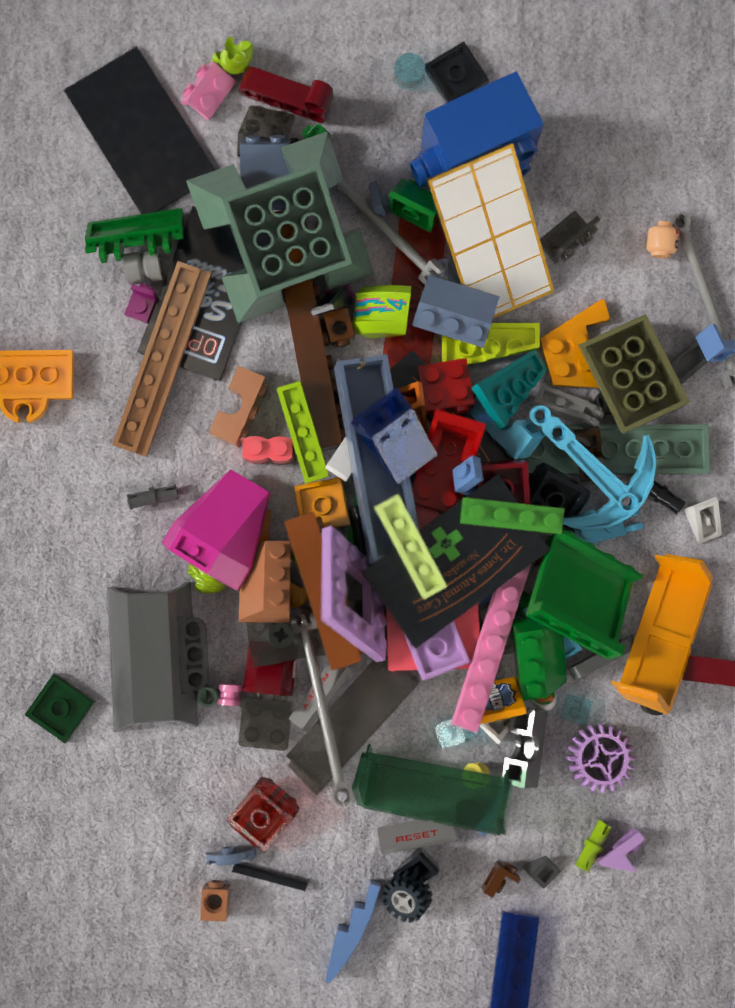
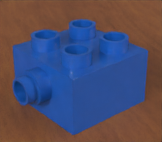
(477, 125)

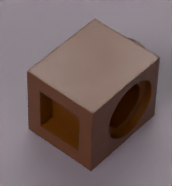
(339, 316)

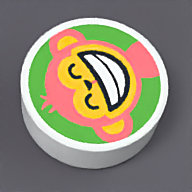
(545, 703)

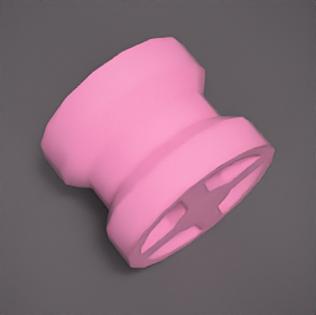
(229, 694)

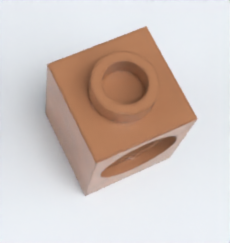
(213, 912)

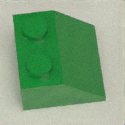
(413, 204)

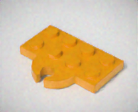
(33, 380)

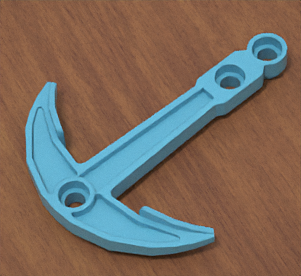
(636, 489)

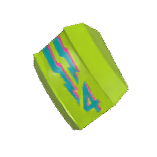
(381, 311)

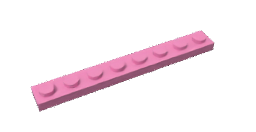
(488, 653)

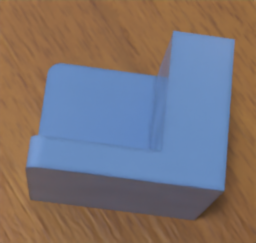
(713, 345)

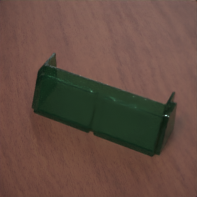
(433, 792)

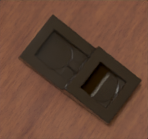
(591, 440)

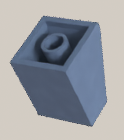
(263, 161)

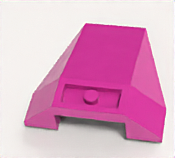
(222, 529)

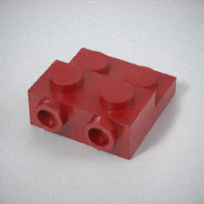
(446, 387)

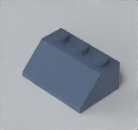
(456, 311)

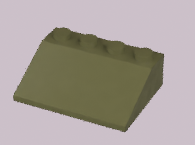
(634, 374)

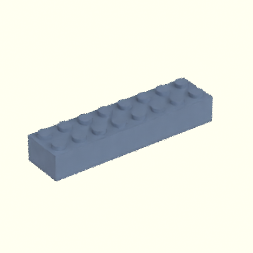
(372, 483)

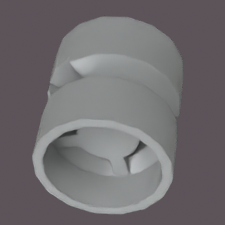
(143, 267)

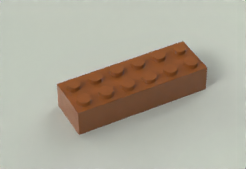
(307, 546)

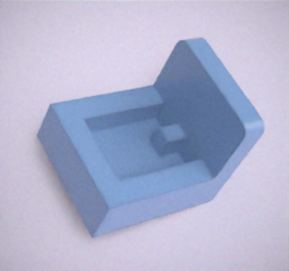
(467, 475)

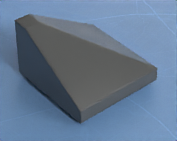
(542, 870)

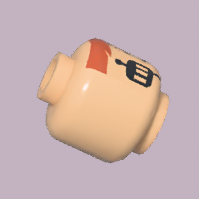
(663, 240)

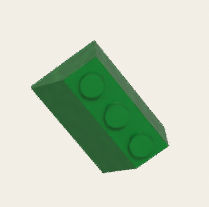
(538, 658)

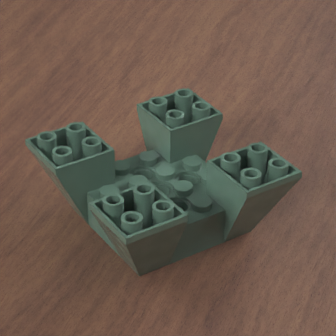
(324, 249)

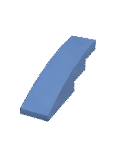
(349, 936)

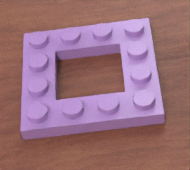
(364, 633)

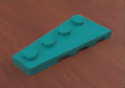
(509, 387)

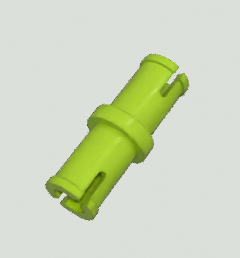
(593, 846)

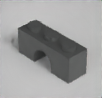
(526, 760)

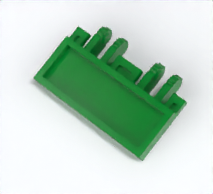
(133, 231)

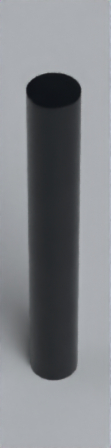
(270, 876)

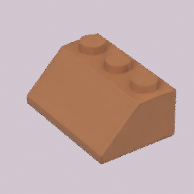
(267, 587)

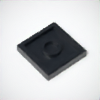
(456, 73)

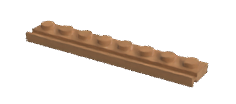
(162, 359)

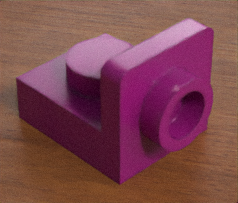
(141, 303)

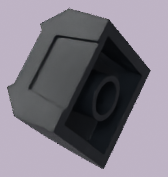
(555, 489)

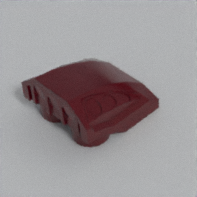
(270, 679)

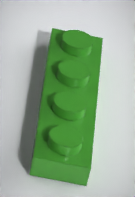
(512, 515)

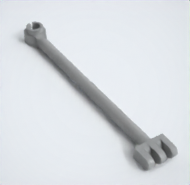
(432, 267)
(704, 289)
(305, 630)

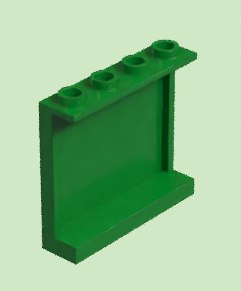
(582, 594)

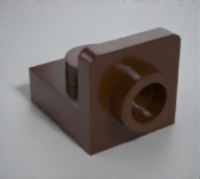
(495, 880)

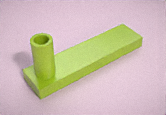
(303, 432)

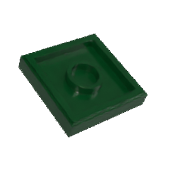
(60, 708)

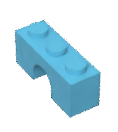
(517, 439)

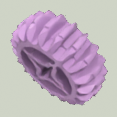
(611, 754)

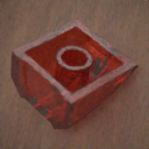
(263, 814)

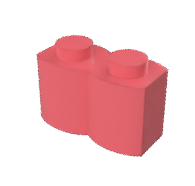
(260, 450)

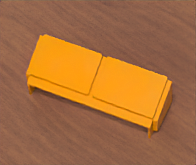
(666, 633)

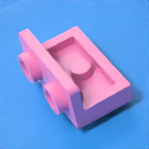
(208, 90)

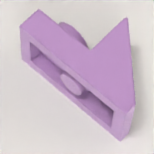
(614, 854)

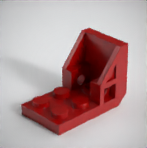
(454, 442)

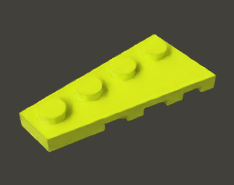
(501, 342)

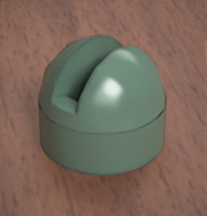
(202, 696)

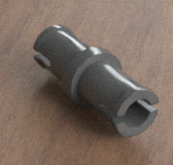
(152, 496)

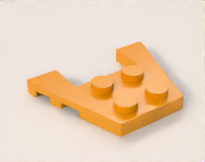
(561, 349)

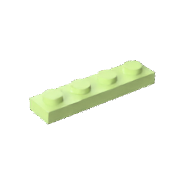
(410, 546)

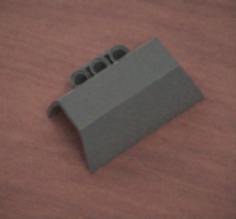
(152, 657)

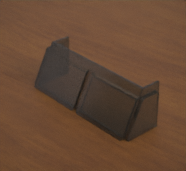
(353, 719)

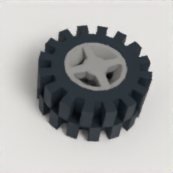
(407, 896)

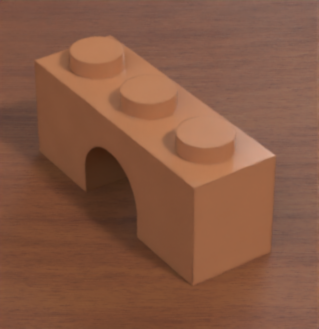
(233, 427)

